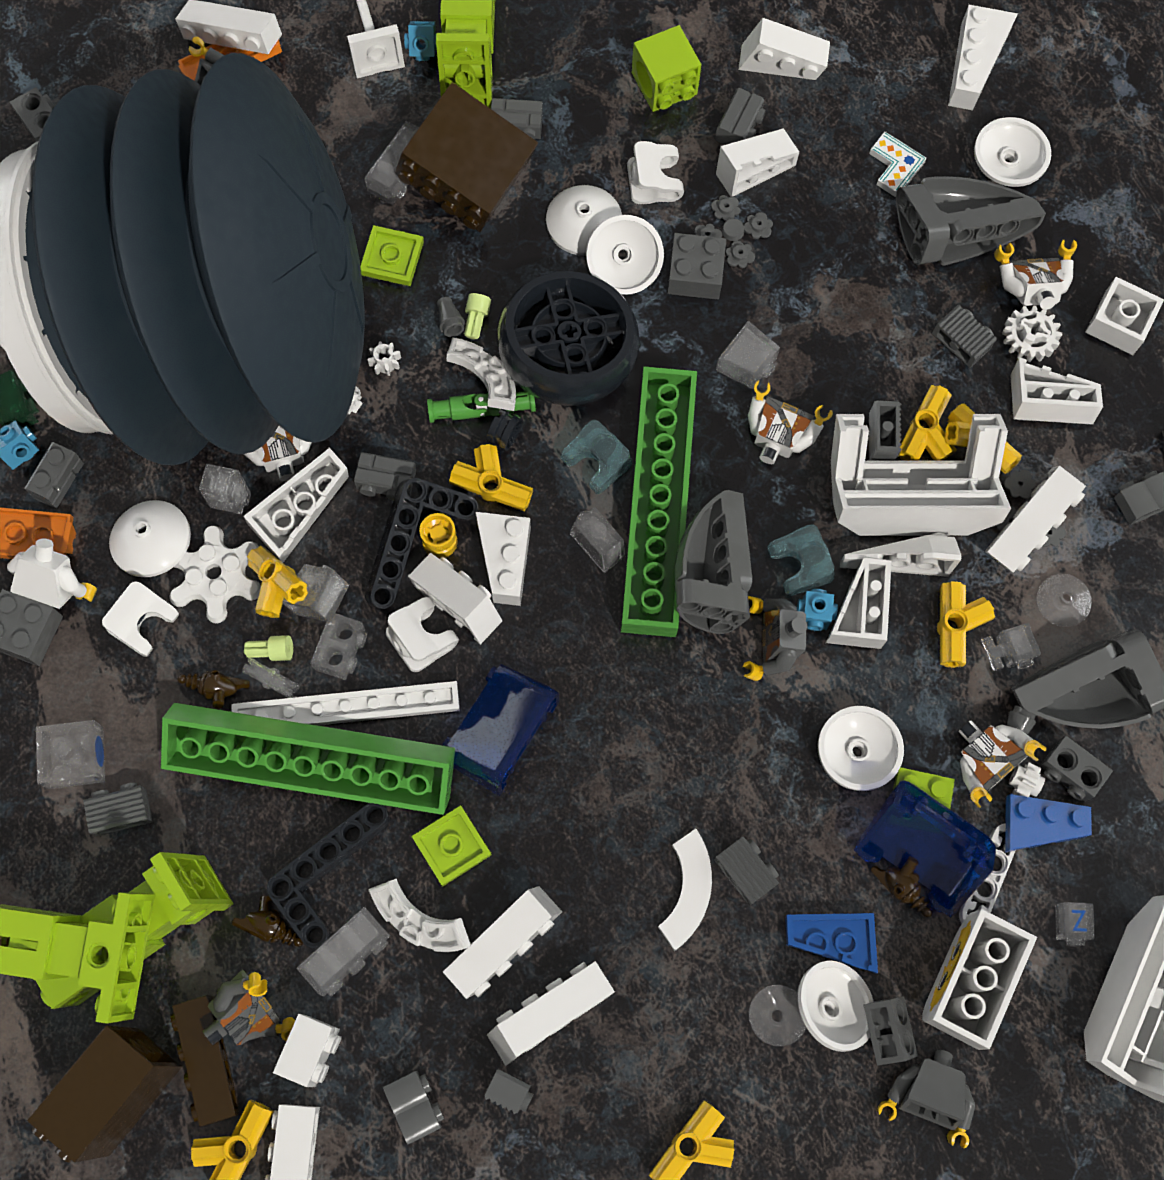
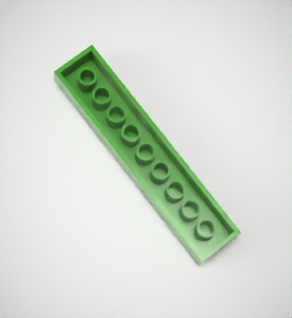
(658, 500)
(307, 758)

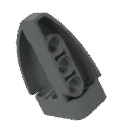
(962, 218)
(715, 566)
(1098, 685)

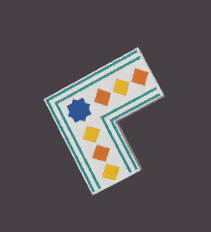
(900, 158)

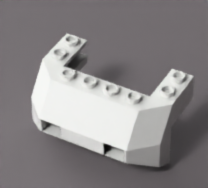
(918, 495)
(1128, 1018)

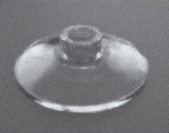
(1056, 608)
(761, 1021)

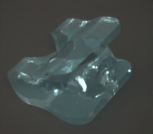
(599, 443)
(812, 553)

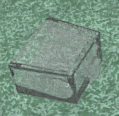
(748, 356)
(598, 539)
(324, 593)

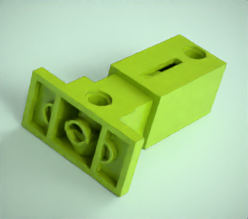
(467, 47)
(184, 894)
(98, 953)

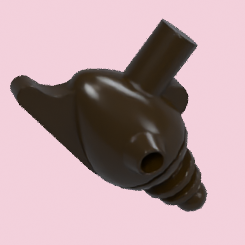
(213, 685)
(904, 884)
(267, 924)

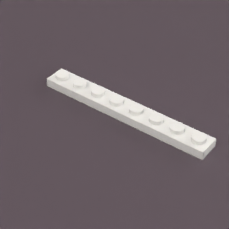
(358, 704)

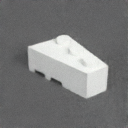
(783, 51)
(755, 160)
(1053, 397)
(505, 554)
(456, 596)
(865, 607)

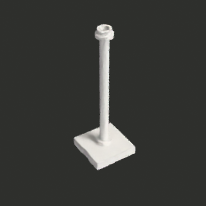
(375, 48)

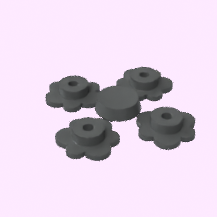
(733, 230)
(1024, 491)

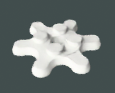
(219, 590)

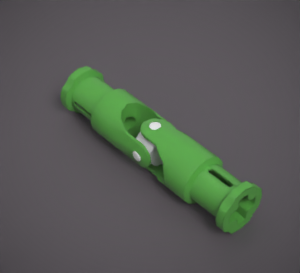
(457, 408)

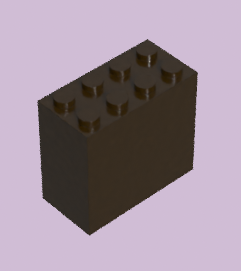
(465, 157)
(103, 1094)

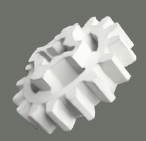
(1032, 333)

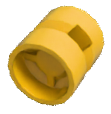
(438, 535)

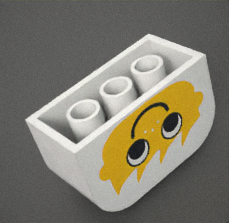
(978, 979)

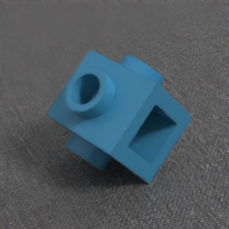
(421, 30)
(17, 444)
(816, 618)

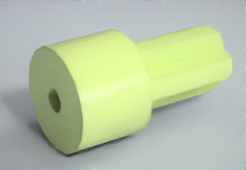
(477, 309)
(276, 648)

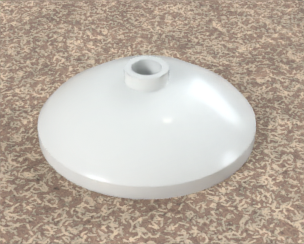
(1013, 141)
(572, 228)
(643, 252)
(155, 549)
(875, 737)
(842, 994)

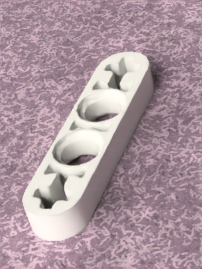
(995, 879)

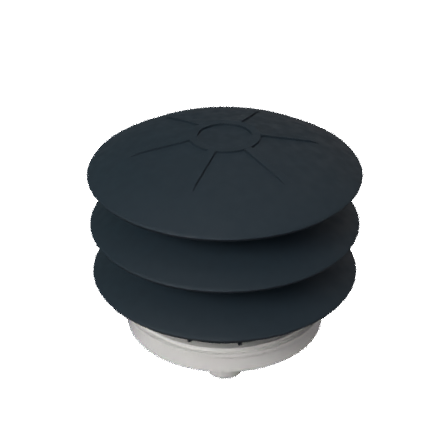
(182, 265)

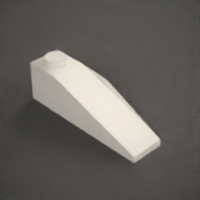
(923, 555)

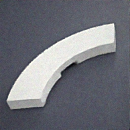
(489, 369)
(694, 893)
(415, 925)

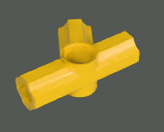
(958, 434)
(929, 438)
(488, 471)
(277, 580)
(967, 617)
(706, 1148)
(220, 1150)

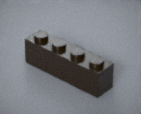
(206, 1064)

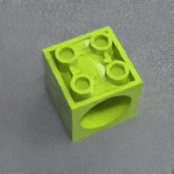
(666, 68)

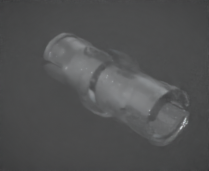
(270, 678)

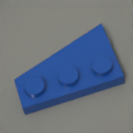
(1041, 822)
(835, 937)

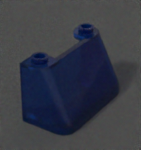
(500, 726)
(949, 849)

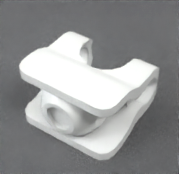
(645, 175)
(131, 610)
(410, 639)

